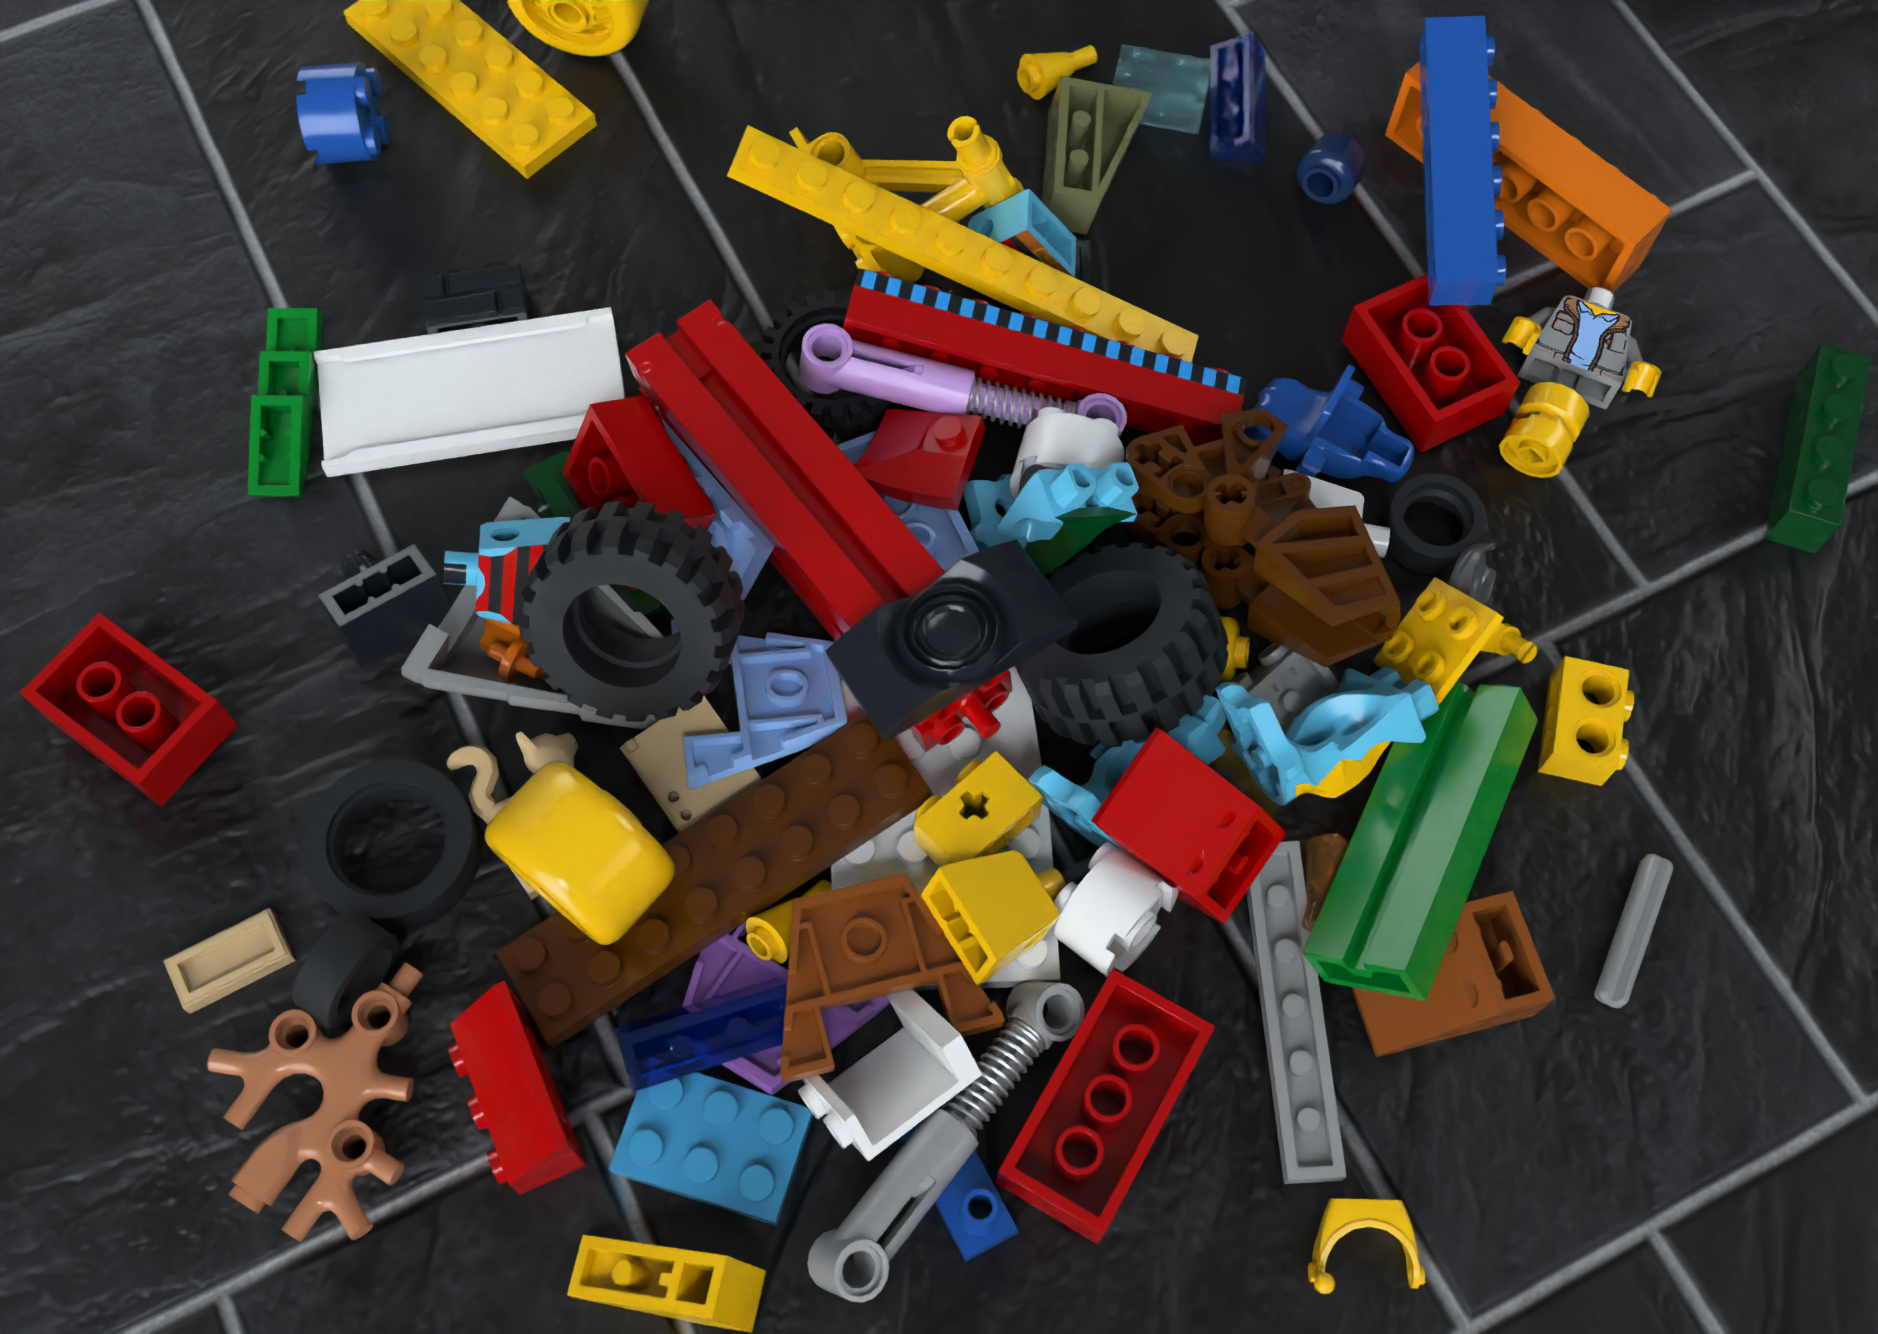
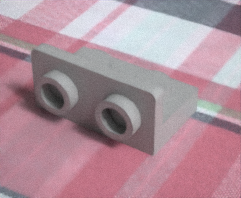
(1287, 682)

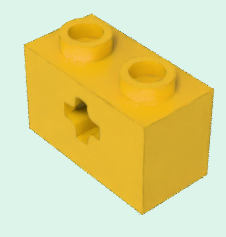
(985, 786)

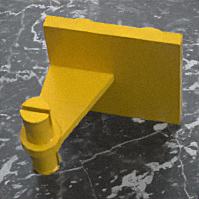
(1445, 636)

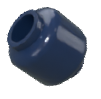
(1331, 168)

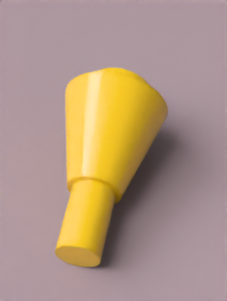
(1042, 71)
(771, 930)

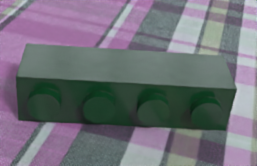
(1818, 449)

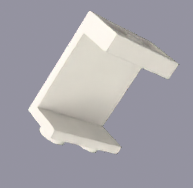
(894, 1082)

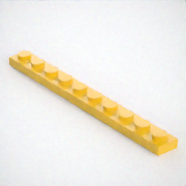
(947, 246)

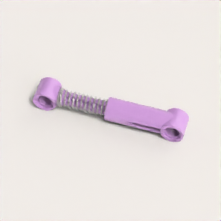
(928, 382)

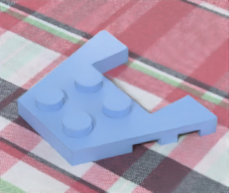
(784, 704)

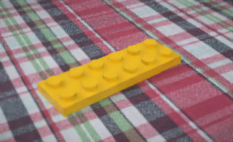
(476, 77)

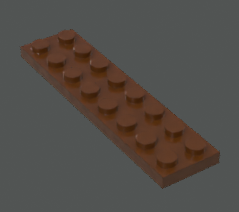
(723, 875)

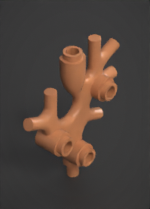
(349, 1081)

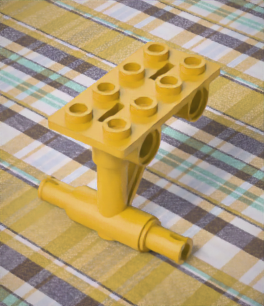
(963, 185)

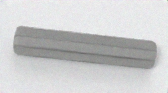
(1634, 931)

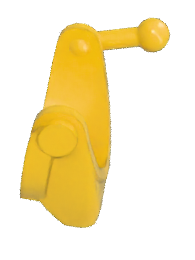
(1350, 1214)

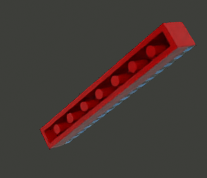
(1041, 355)

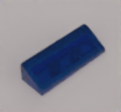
(1238, 100)
(703, 1034)

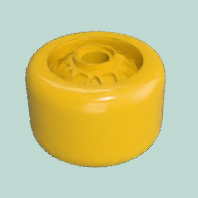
(581, 25)
(581, 851)

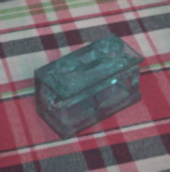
(1175, 80)

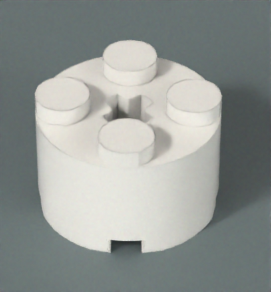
(1064, 439)
(1112, 910)

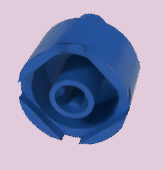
(342, 112)

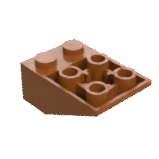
(1483, 982)

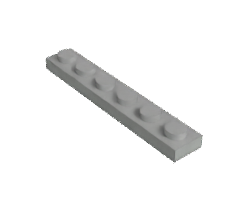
(1294, 1023)

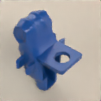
(1333, 431)

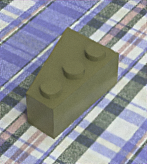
(1085, 145)

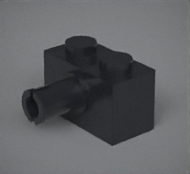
(384, 602)

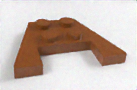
(864, 947)

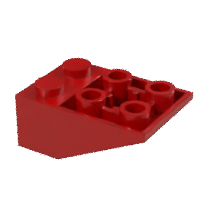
(1189, 826)

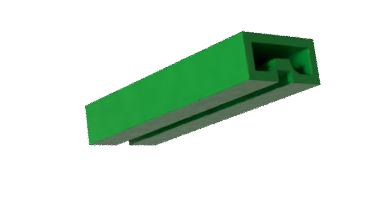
(1421, 844)

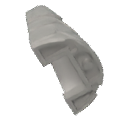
(452, 662)

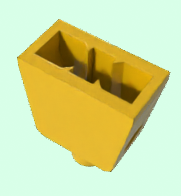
(993, 909)

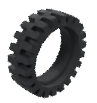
(787, 333)

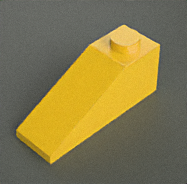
(668, 1282)

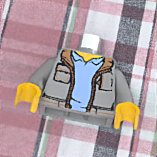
(1583, 348)

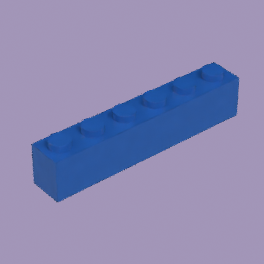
(1459, 161)

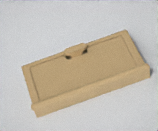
(660, 763)

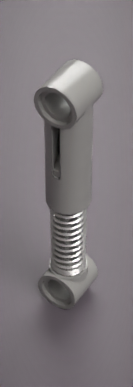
(940, 1146)

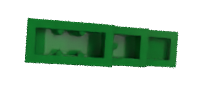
(285, 403)

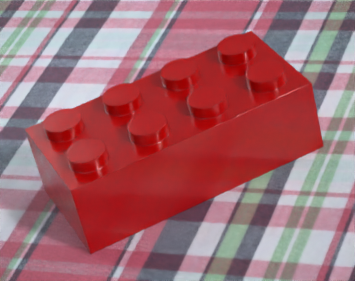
(1104, 1106)

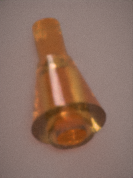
(1322, 863)

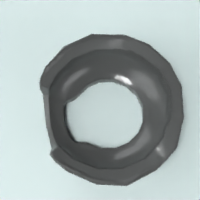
(1472, 574)

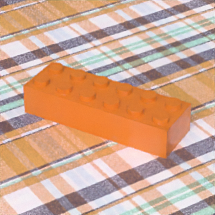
(1554, 190)

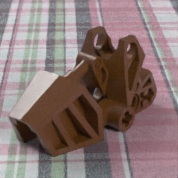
(1313, 568)

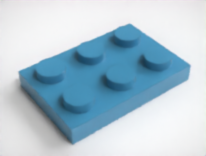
(714, 1144)

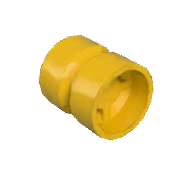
(1544, 429)

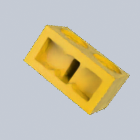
(1573, 717)

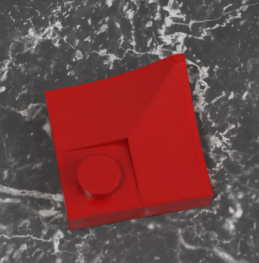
(922, 456)

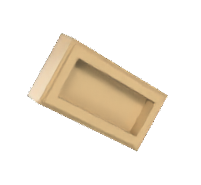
(229, 961)

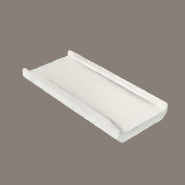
(465, 390)

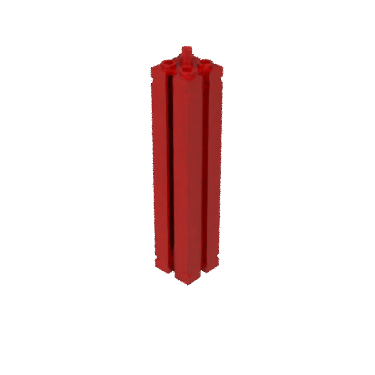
(826, 521)

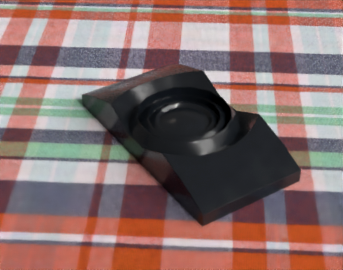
(949, 637)

